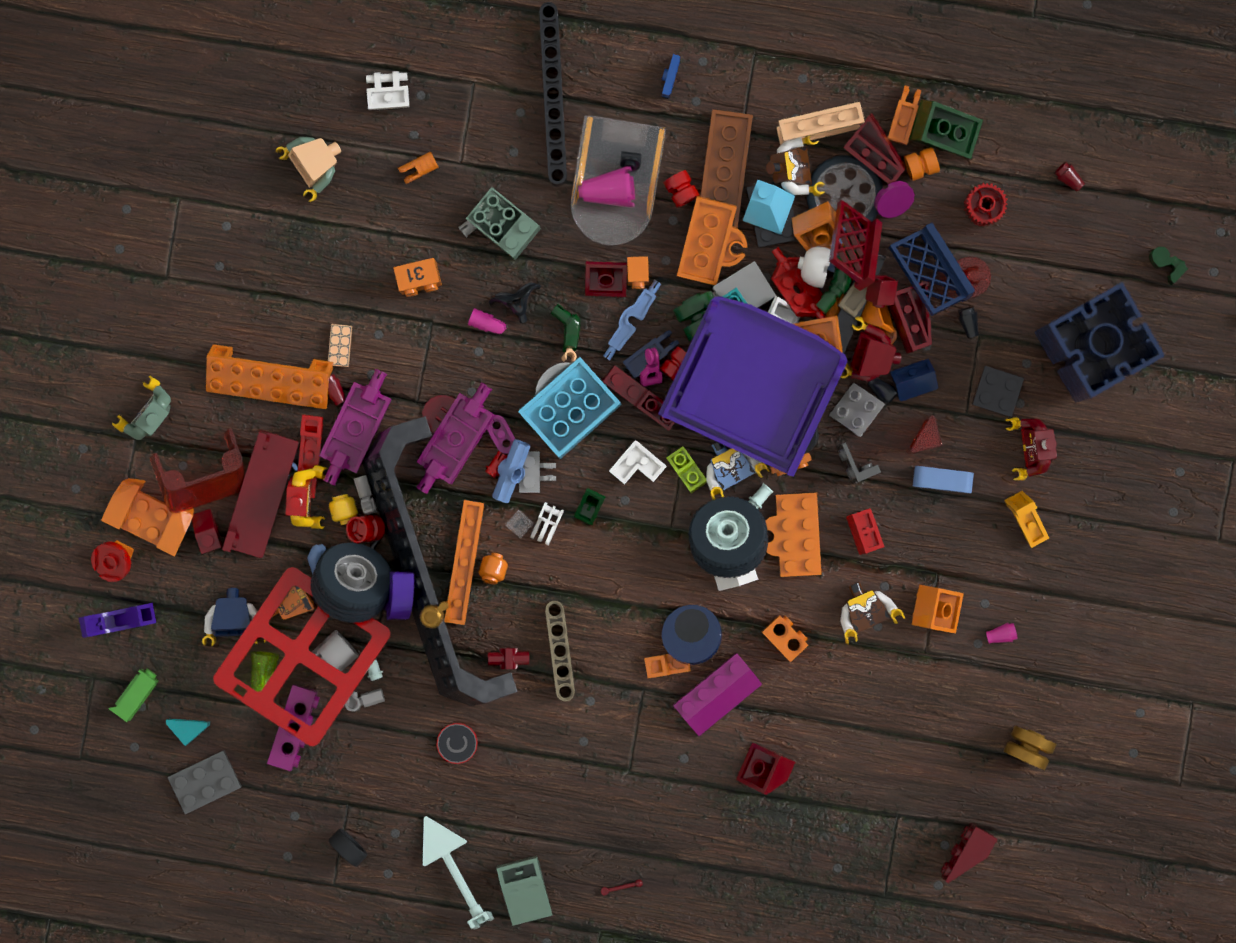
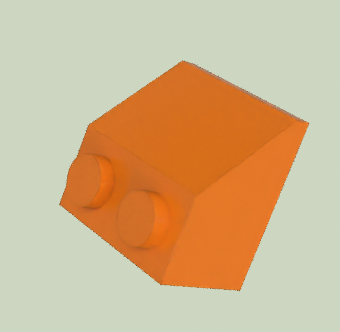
(815, 226)
(937, 609)

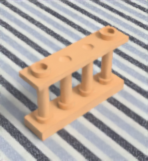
(821, 123)

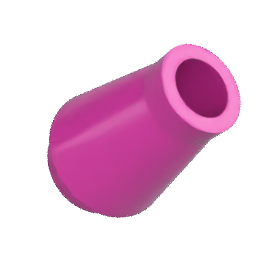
(1003, 633)

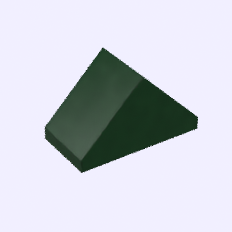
(589, 506)

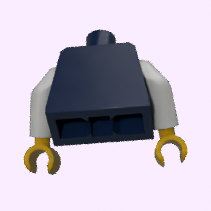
(228, 617)

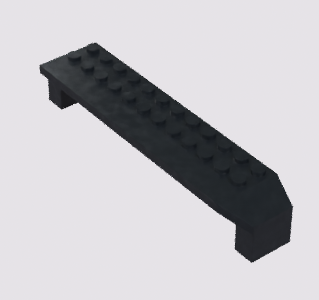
(379, 468)

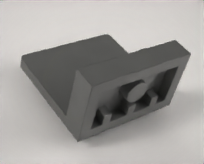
(852, 472)

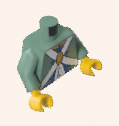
(150, 415)

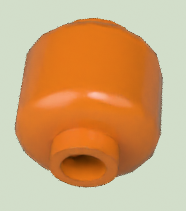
(493, 568)

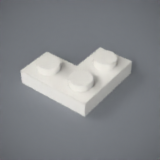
(637, 458)

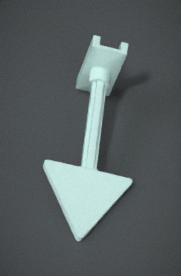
(439, 843)

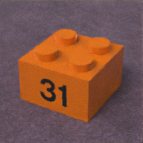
(417, 277)

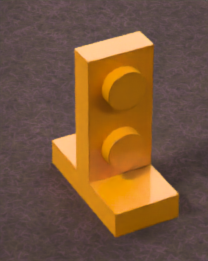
(1027, 518)

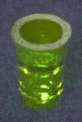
(262, 668)

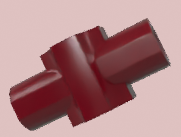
(508, 658)

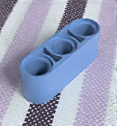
(943, 479)

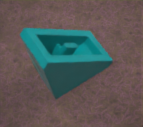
(187, 729)

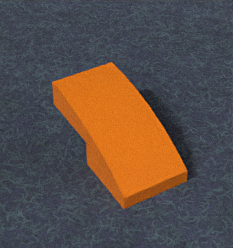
(664, 665)

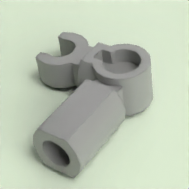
(364, 491)
(367, 699)

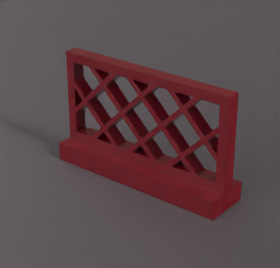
(866, 249)

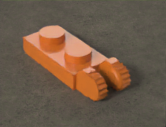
(904, 118)

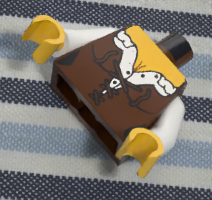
(792, 168)
(866, 611)

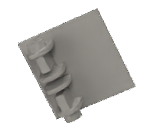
(857, 409)

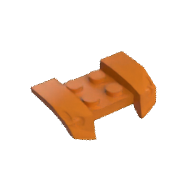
(146, 516)

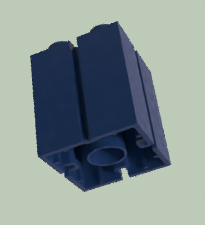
(1099, 343)

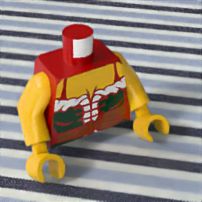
(299, 498)

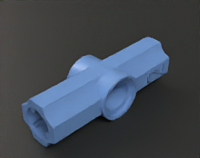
(511, 471)

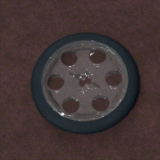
(837, 166)

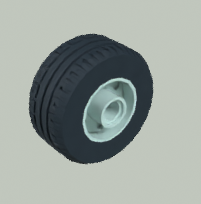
(728, 537)

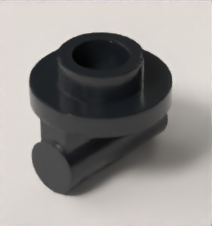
(630, 159)

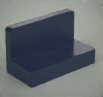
(914, 379)

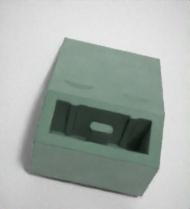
(503, 223)
(524, 890)

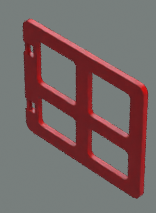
(297, 653)

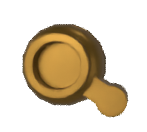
(432, 615)

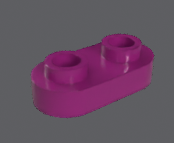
(501, 434)

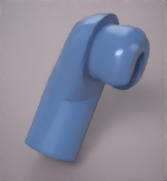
(314, 555)

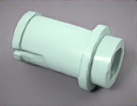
(760, 496)
(374, 671)

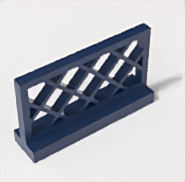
(943, 258)

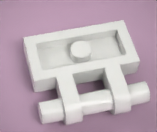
(387, 97)

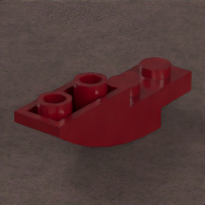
(636, 395)

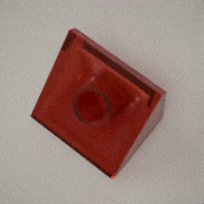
(927, 437)

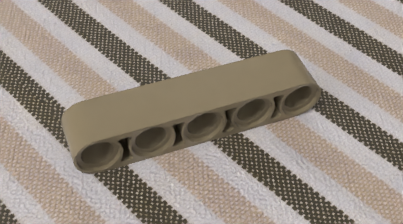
(560, 660)

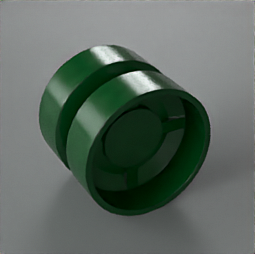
(693, 310)

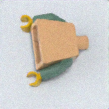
(313, 161)

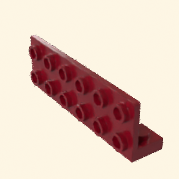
(260, 494)

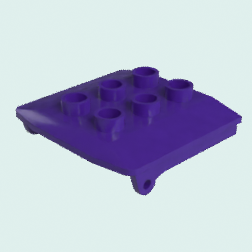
(754, 383)

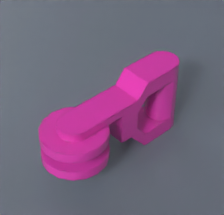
(652, 359)

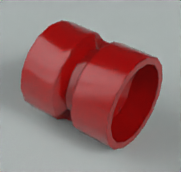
(681, 188)
(671, 367)
(365, 528)

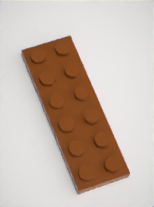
(726, 158)

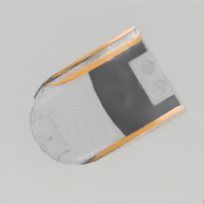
(601, 153)

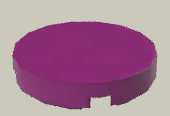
(894, 199)

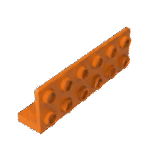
(267, 380)

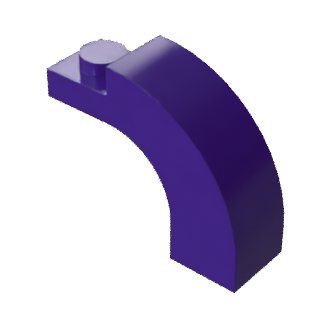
(400, 596)
(117, 620)

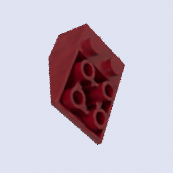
(972, 849)

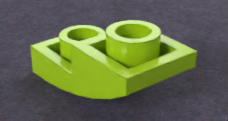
(687, 469)

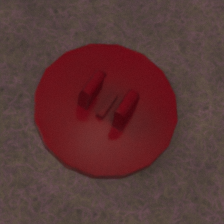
(436, 410)

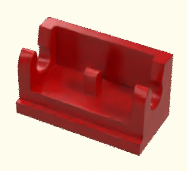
(865, 531)

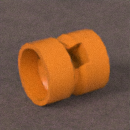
(923, 163)

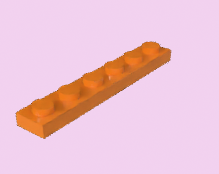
(464, 562)

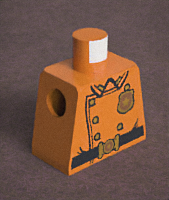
(295, 603)

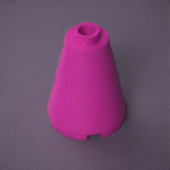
(609, 188)

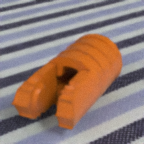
(423, 165)

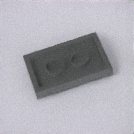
(204, 782)

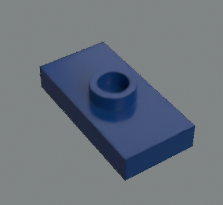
(669, 76)

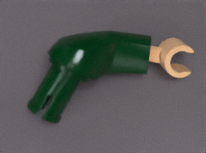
(571, 331)

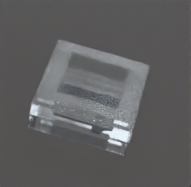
(519, 524)

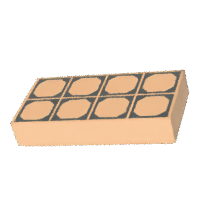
(340, 345)

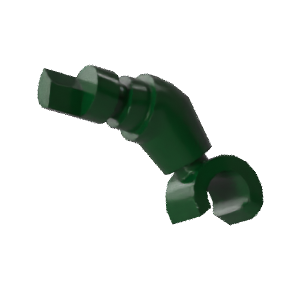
(839, 285)

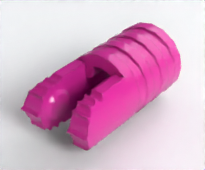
(486, 322)

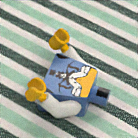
(730, 468)

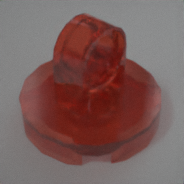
(977, 273)

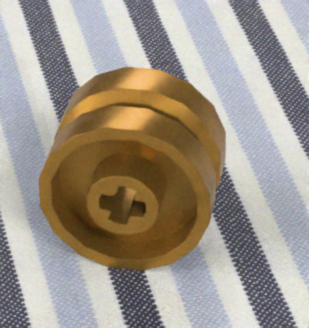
(1030, 746)

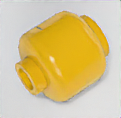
(343, 509)

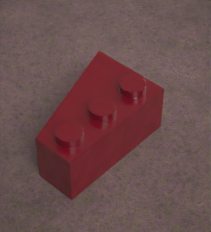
(876, 151)
(912, 319)

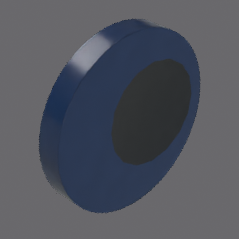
(691, 634)

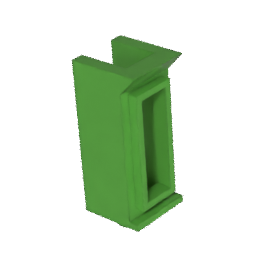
(135, 694)

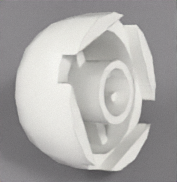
(815, 266)

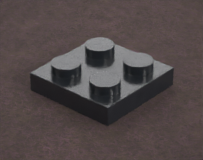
(997, 391)

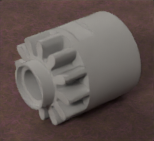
(336, 651)

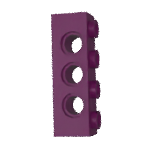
(278, 756)

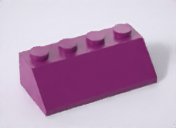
(717, 694)

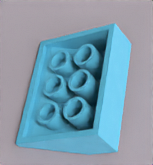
(570, 407)

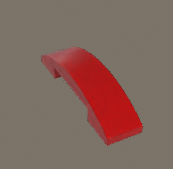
(310, 445)

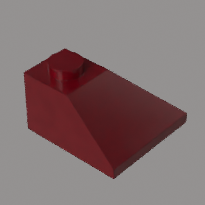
(764, 769)

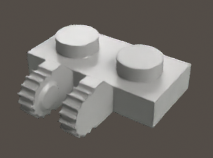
(532, 478)

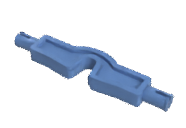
(626, 329)

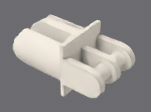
(552, 511)

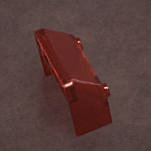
(204, 490)

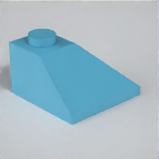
(768, 207)

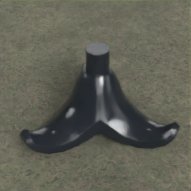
(516, 301)

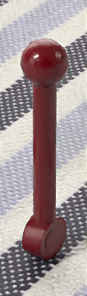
(638, 883)

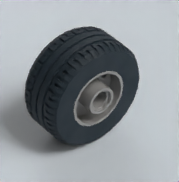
(351, 582)

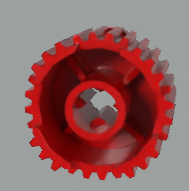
(989, 193)

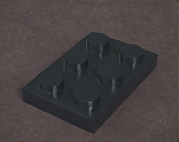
(768, 238)

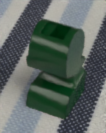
(1161, 257)

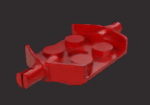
(785, 277)

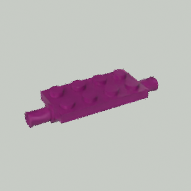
(355, 427)
(455, 438)

